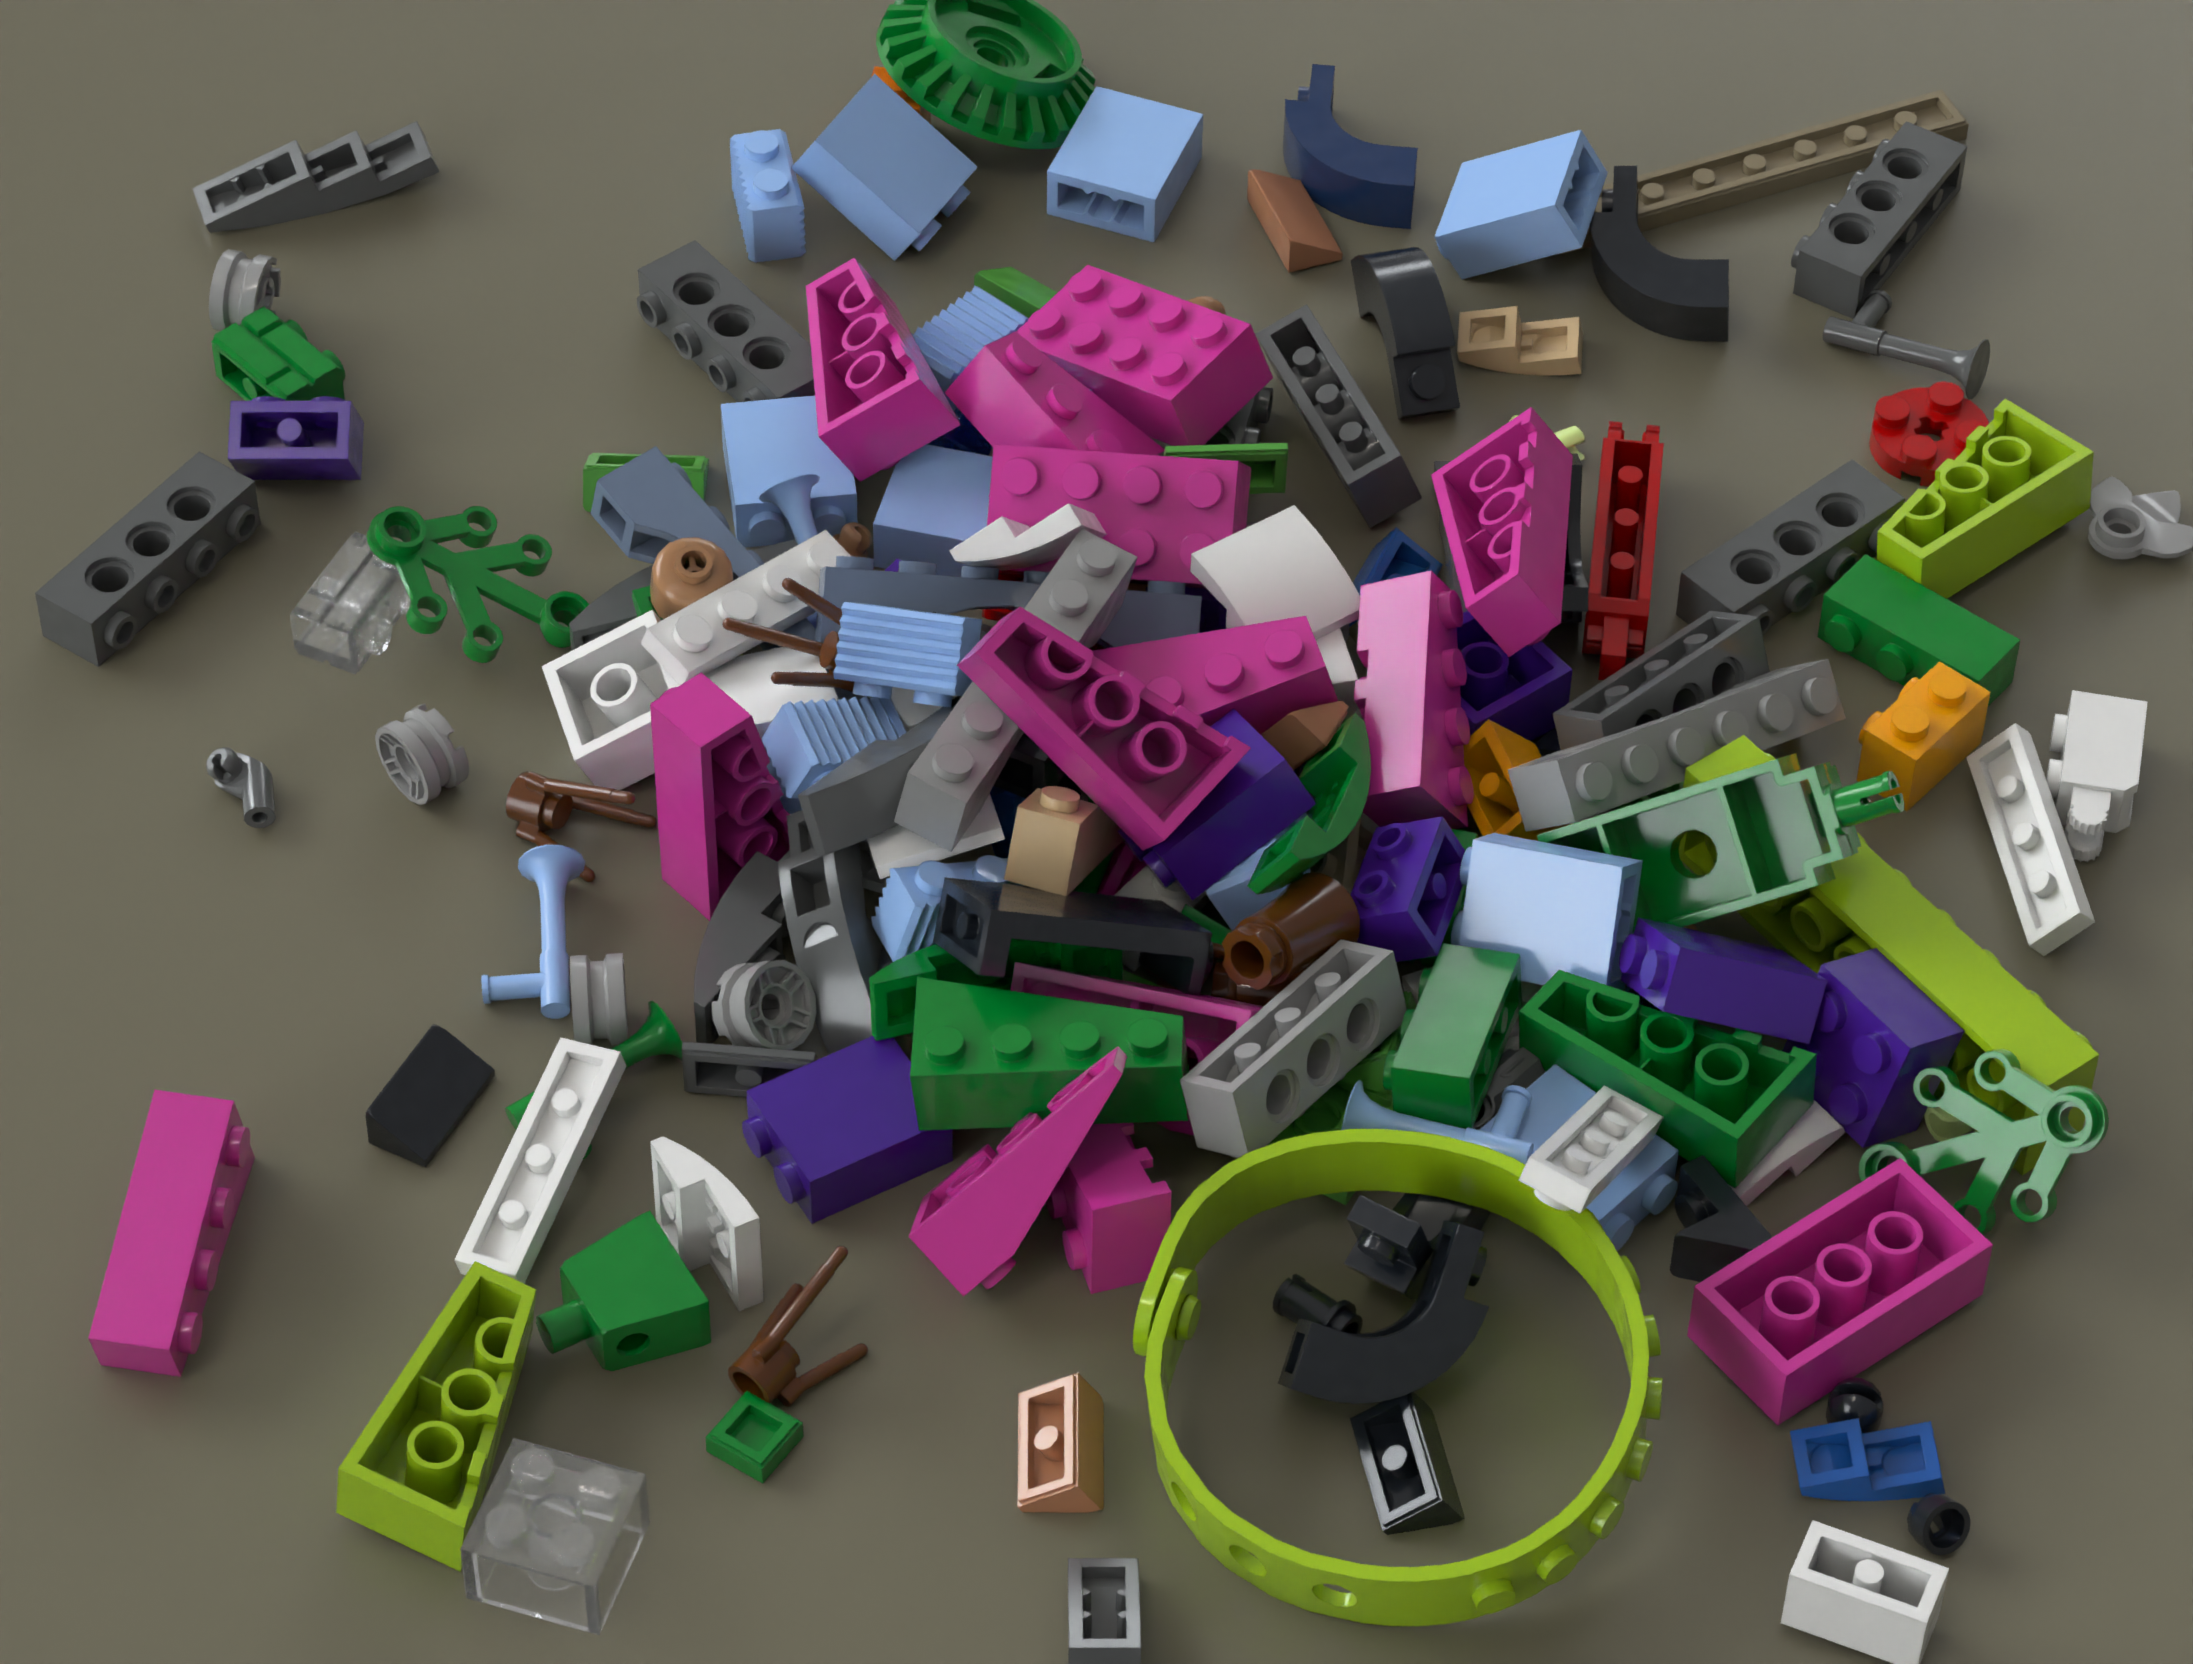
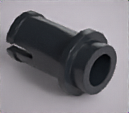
(1302, 1300)

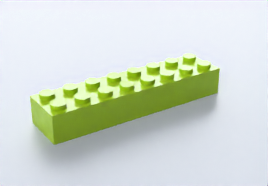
(1881, 909)

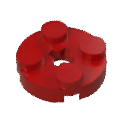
(1914, 411)

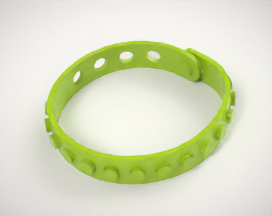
(1405, 1164)

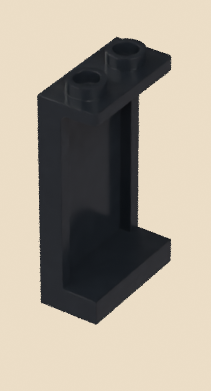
(982, 917)

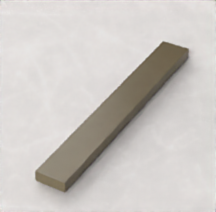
(1783, 161)

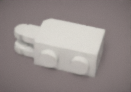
(2096, 767)

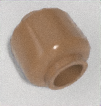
(686, 573)

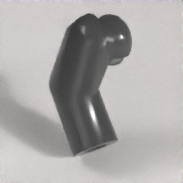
(246, 780)

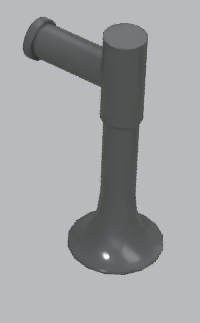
(1861, 335)

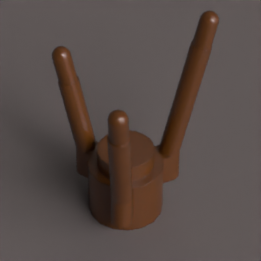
(826, 651)
(548, 802)
(771, 1362)

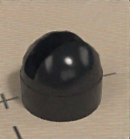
(1853, 1400)
(1948, 1516)

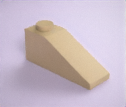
(1058, 840)

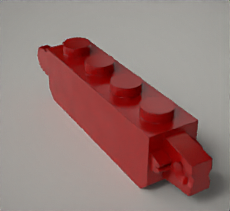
(1623, 548)

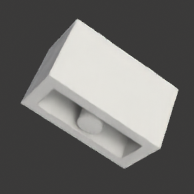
(1864, 1595)

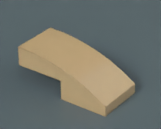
(1503, 344)

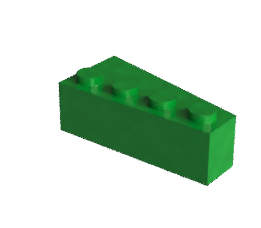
(1005, 1053)
(1713, 1088)

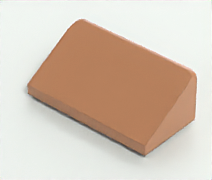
(1291, 221)
(1305, 731)
(1061, 1447)

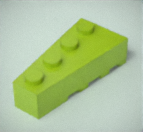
(1988, 503)
(438, 1430)

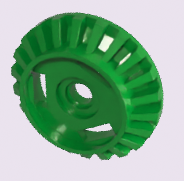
(988, 67)

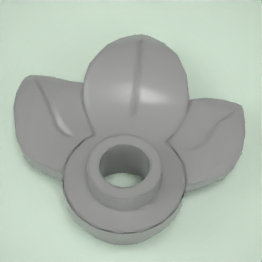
(2137, 524)

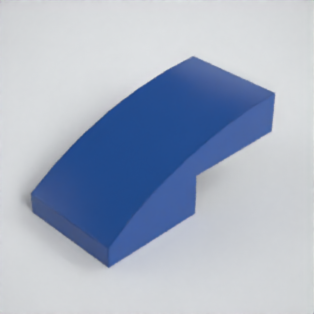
(1880, 1465)

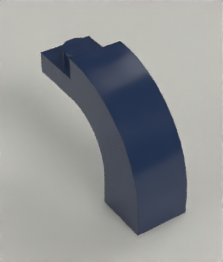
(1341, 171)

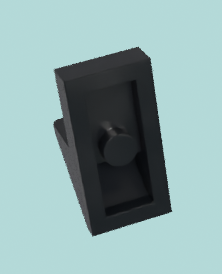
(1715, 1223)

